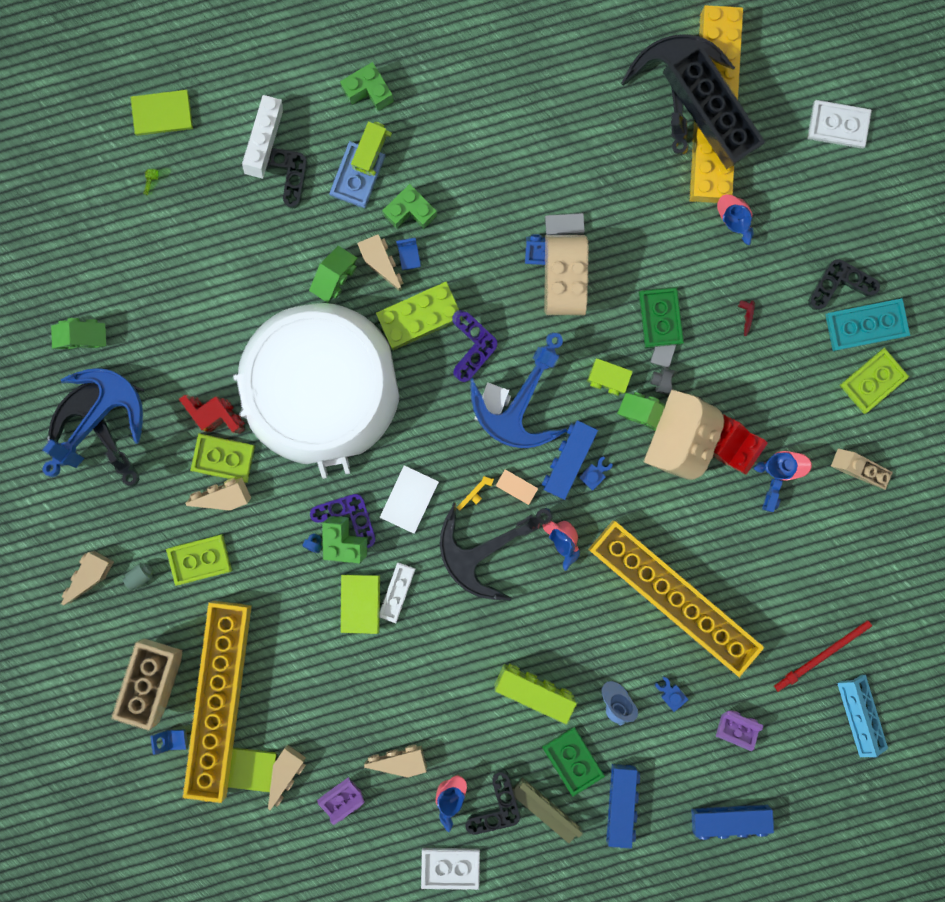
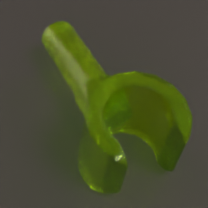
(150, 174)

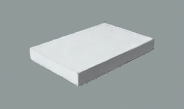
(839, 124)
(409, 499)
(450, 868)

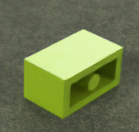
(609, 377)

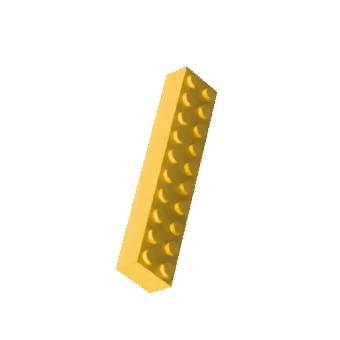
(708, 174)
(676, 598)
(217, 701)

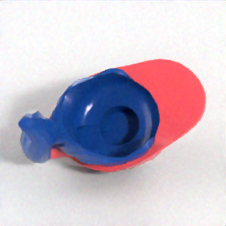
(736, 216)
(786, 465)
(565, 540)
(450, 799)

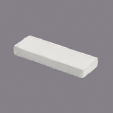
(396, 592)

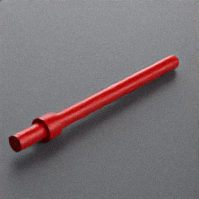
(792, 677)

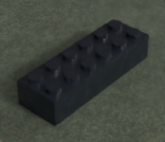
(713, 106)

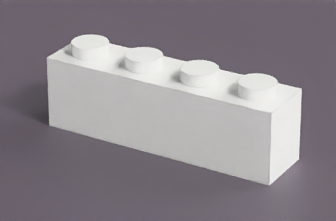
(262, 136)

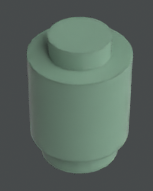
(138, 576)

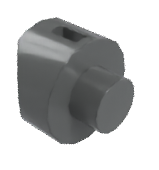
(663, 380)

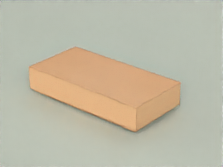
(516, 487)

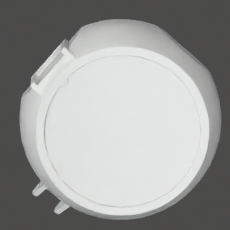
(318, 384)

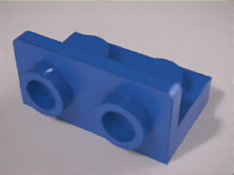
(535, 250)

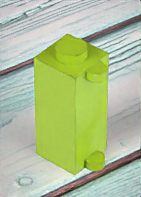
(369, 148)

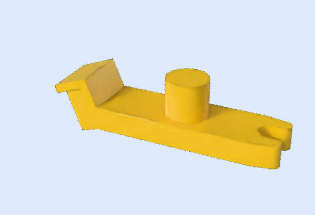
(473, 495)

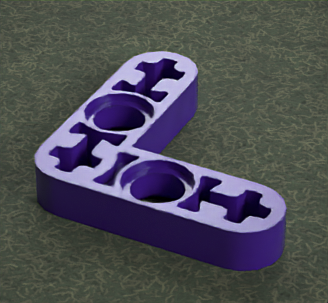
(479, 342)
(347, 509)

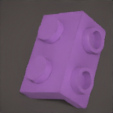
(738, 730)
(341, 800)

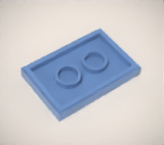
(351, 184)

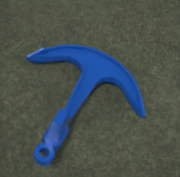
(113, 392)
(508, 425)

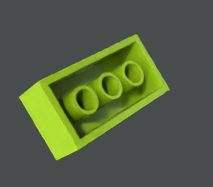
(418, 316)
(535, 693)

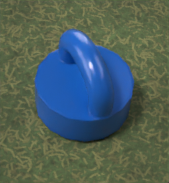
(314, 547)

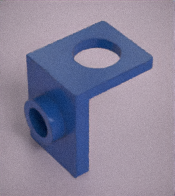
(408, 254)
(171, 741)

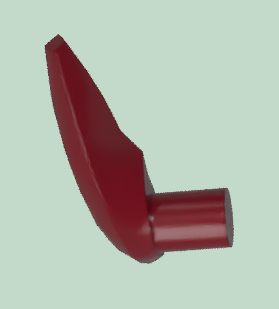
(750, 307)

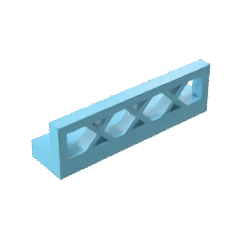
(862, 717)

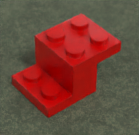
(213, 413)
(738, 446)

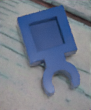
(593, 475)
(771, 500)
(673, 695)

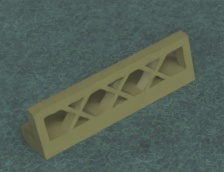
(546, 811)

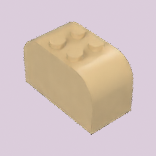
(566, 274)
(685, 436)
(147, 684)

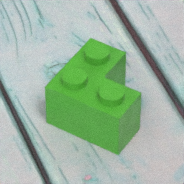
(367, 83)
(409, 204)
(333, 273)
(77, 334)
(642, 410)
(338, 543)

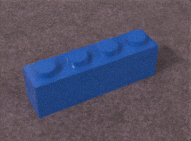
(570, 459)
(622, 806)
(732, 821)

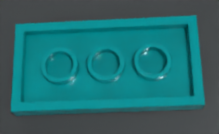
(867, 324)

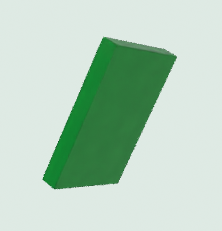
(661, 317)
(573, 761)

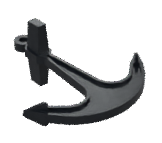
(666, 51)
(78, 404)
(462, 562)

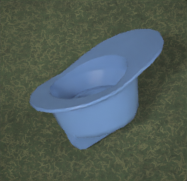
(618, 703)

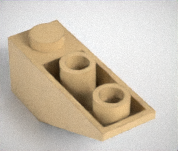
(376, 258)
(861, 468)
(224, 497)
(91, 572)
(401, 763)
(283, 771)

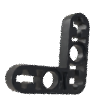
(289, 164)
(843, 277)
(501, 813)

